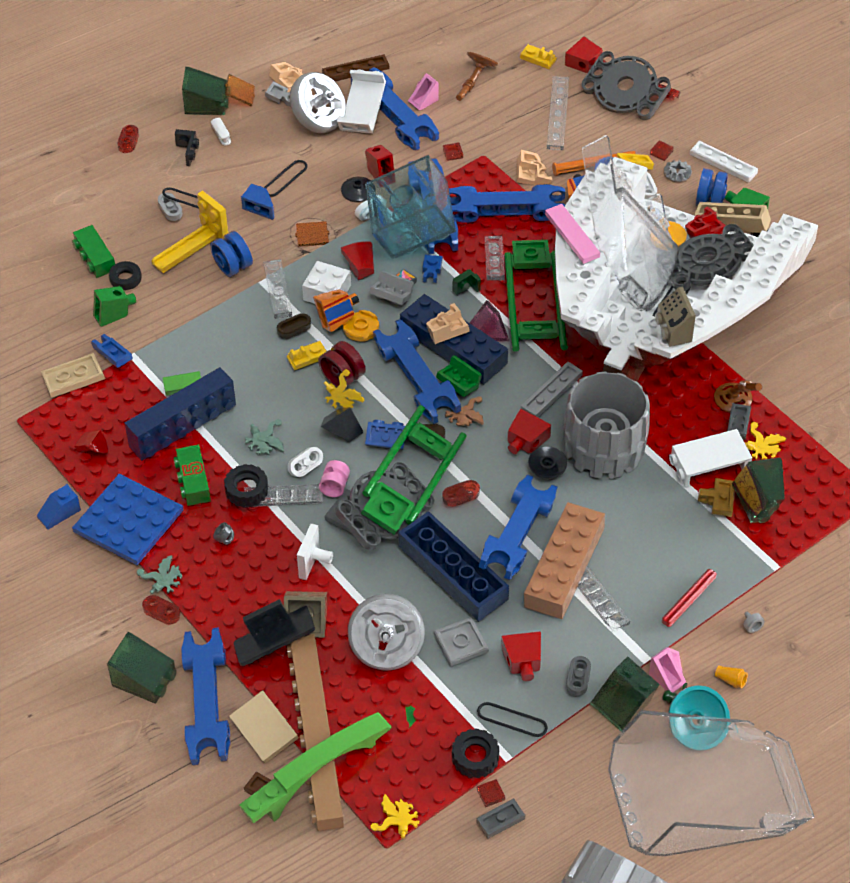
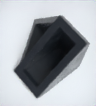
(343, 423)

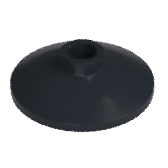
(355, 189)
(547, 462)

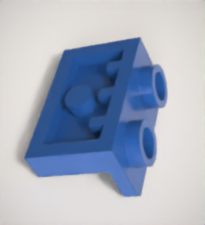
(383, 434)

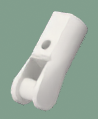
(221, 131)

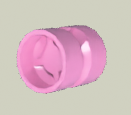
(334, 478)

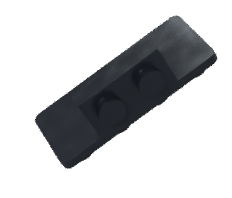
(270, 630)

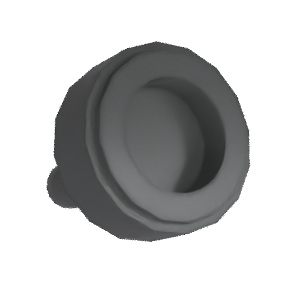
(222, 533)

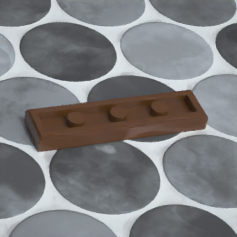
(342, 71)

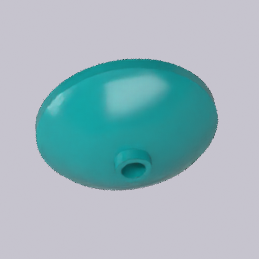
(699, 702)

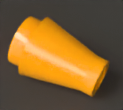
(733, 676)

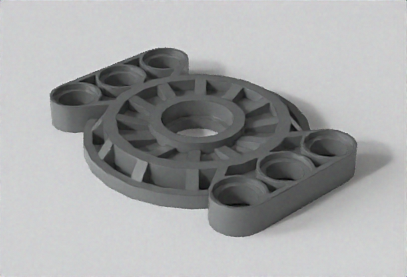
(626, 100)
(724, 249)
(358, 502)

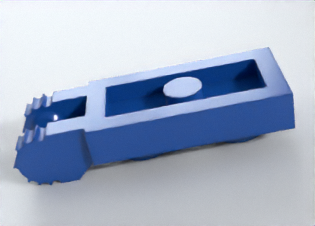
(112, 350)

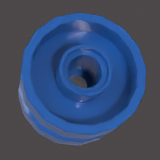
(712, 189)
(231, 253)

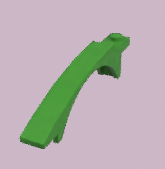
(276, 794)

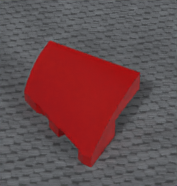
(704, 224)
(360, 258)

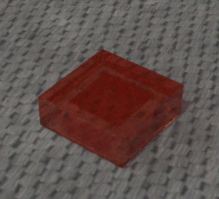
(661, 150)
(453, 151)
(490, 793)

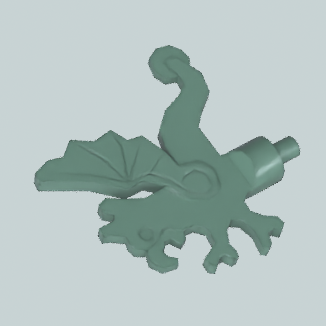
(261, 438)
(162, 578)

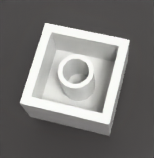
(324, 279)

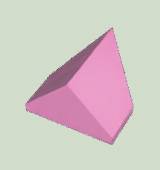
(425, 92)
(667, 669)

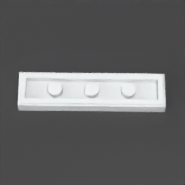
(724, 161)

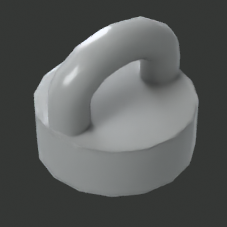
(753, 622)

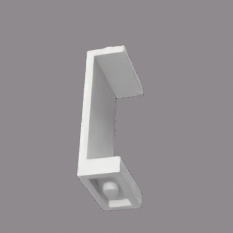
(363, 101)
(709, 454)

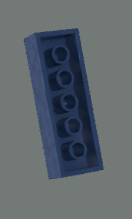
(471, 347)
(180, 413)
(453, 566)

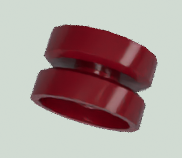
(339, 358)

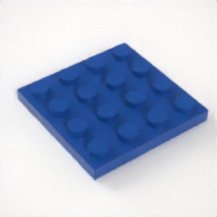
(128, 519)

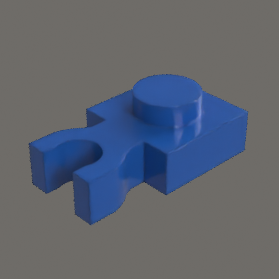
(431, 267)

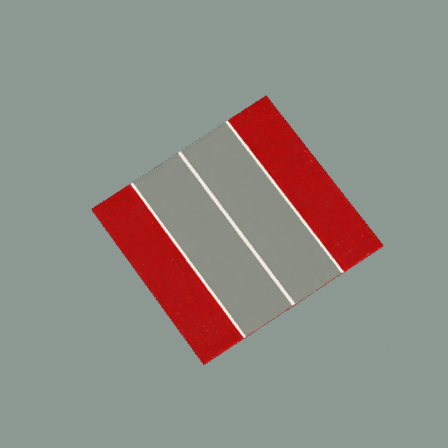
(646, 558)

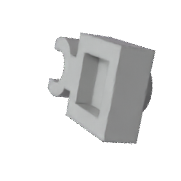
(278, 93)

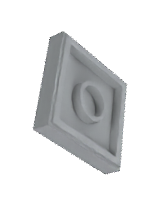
(461, 641)

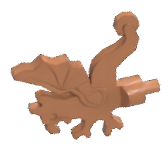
(467, 411)

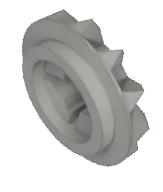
(682, 175)

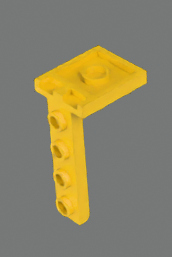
(214, 226)

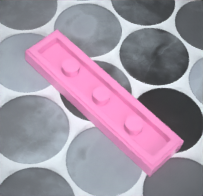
(572, 233)

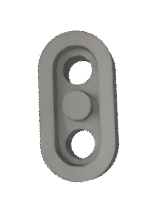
(170, 208)

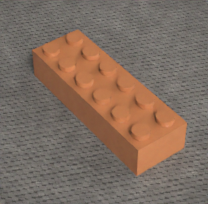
(564, 560)

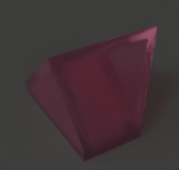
(490, 322)

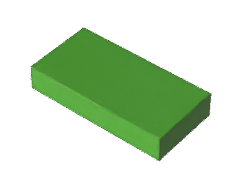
(177, 382)

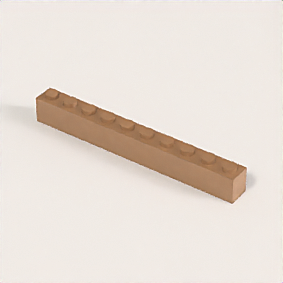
(315, 730)

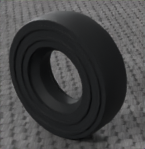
(121, 267)

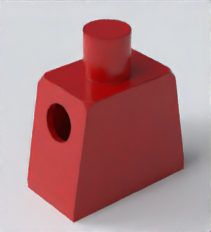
(582, 55)
(377, 159)
(527, 432)
(522, 653)

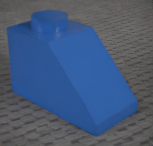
(257, 200)
(58, 507)

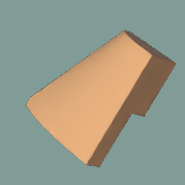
(284, 74)
(531, 170)
(447, 325)

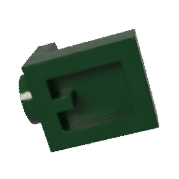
(466, 280)

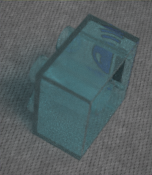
(410, 207)

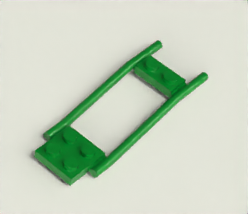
(529, 255)
(386, 505)

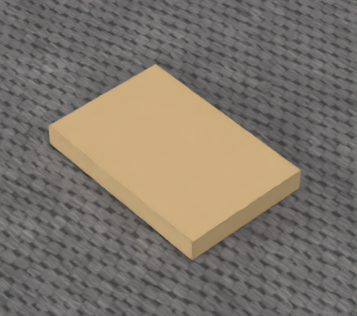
(72, 375)
(264, 727)

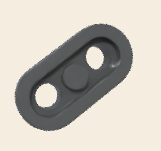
(578, 677)

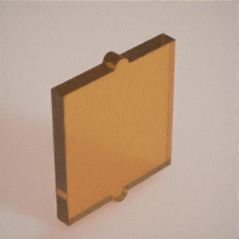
(240, 90)
(312, 233)

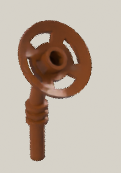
(481, 62)
(734, 394)

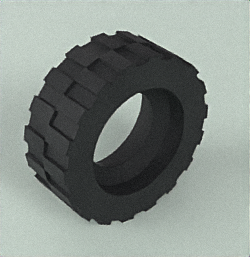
(249, 498)
(475, 737)

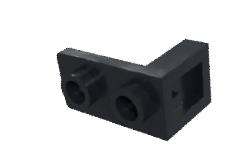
(187, 139)

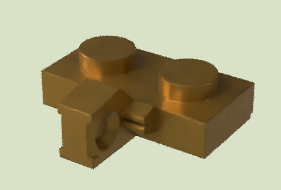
(719, 497)

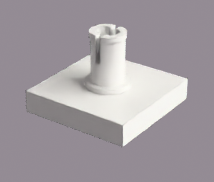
(311, 551)

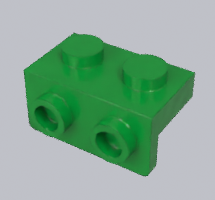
(461, 376)

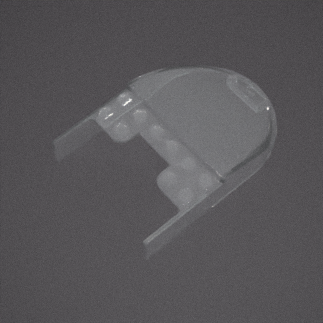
(628, 231)

